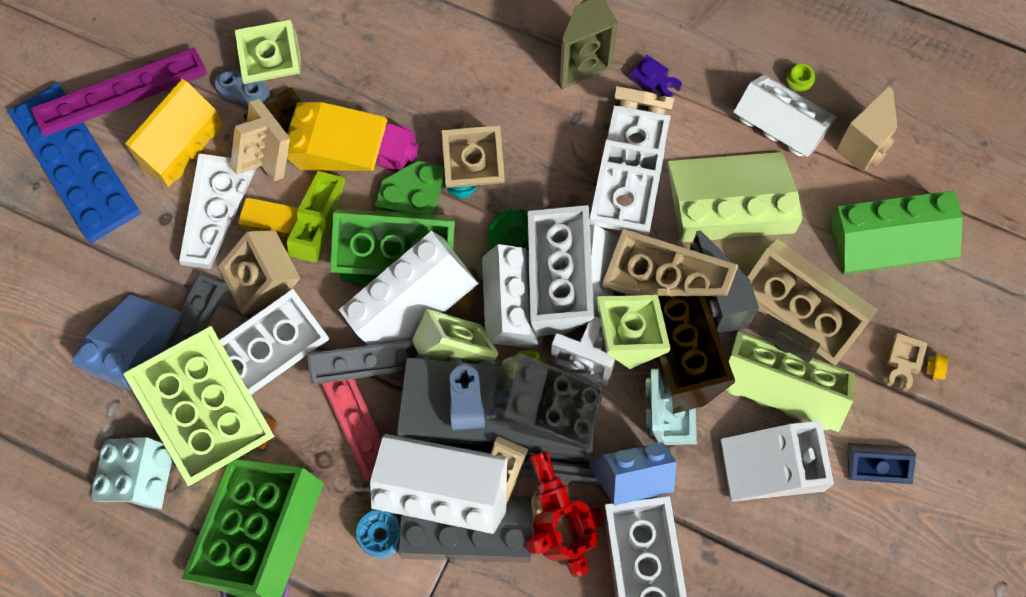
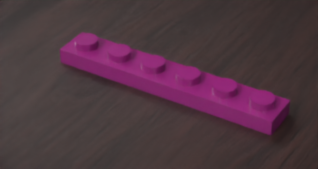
(118, 91)

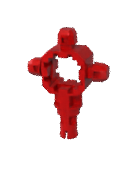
(557, 503)

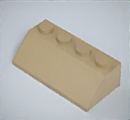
(809, 300)

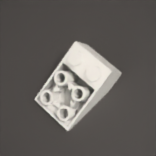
(777, 462)

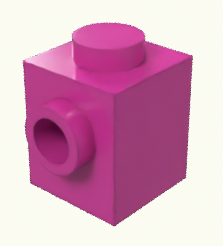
(397, 148)

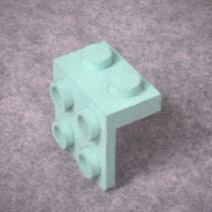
(663, 424)
(132, 472)

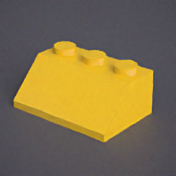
(174, 134)

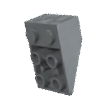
(740, 305)

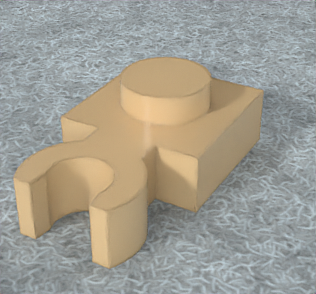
(906, 357)

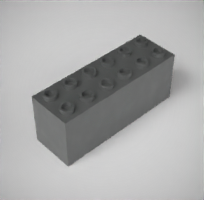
(428, 418)

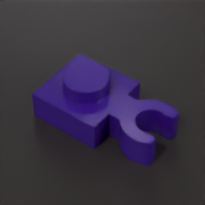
(653, 75)

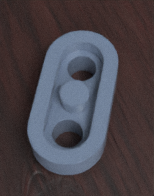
(238, 91)

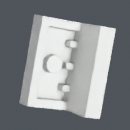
(584, 354)

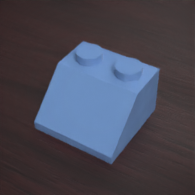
(636, 473)

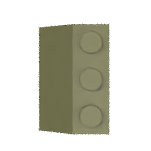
(588, 42)

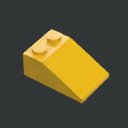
(334, 138)

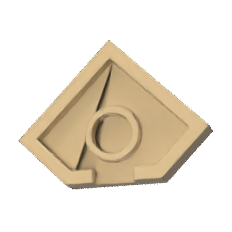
(631, 98)

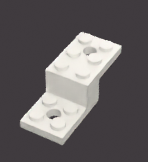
(630, 170)

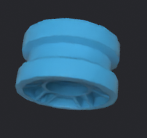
(367, 530)

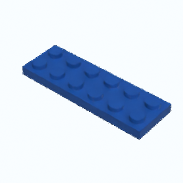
(77, 170)

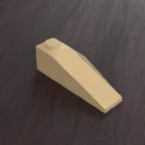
(664, 269)

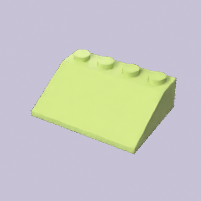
(734, 196)
(199, 405)

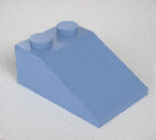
(125, 340)

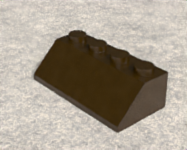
(697, 363)

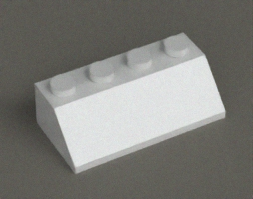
(560, 269)
(396, 300)
(273, 341)
(440, 483)

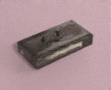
(787, 338)

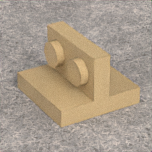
(260, 143)

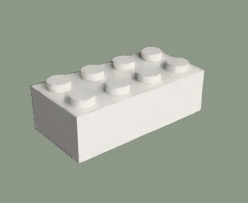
(644, 549)

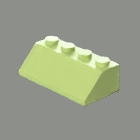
(790, 384)

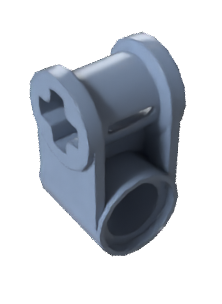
(466, 404)

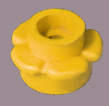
(937, 366)

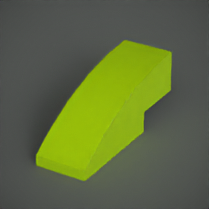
(315, 217)

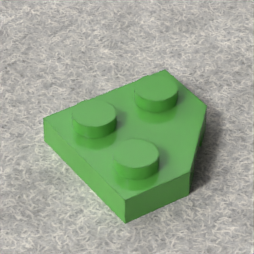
(412, 189)

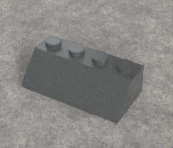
(447, 542)

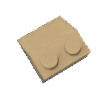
(871, 133)
(473, 156)
(258, 271)

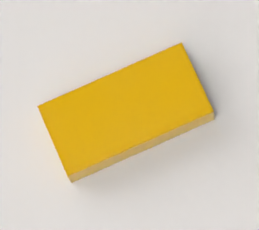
(268, 216)

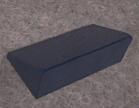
(881, 463)

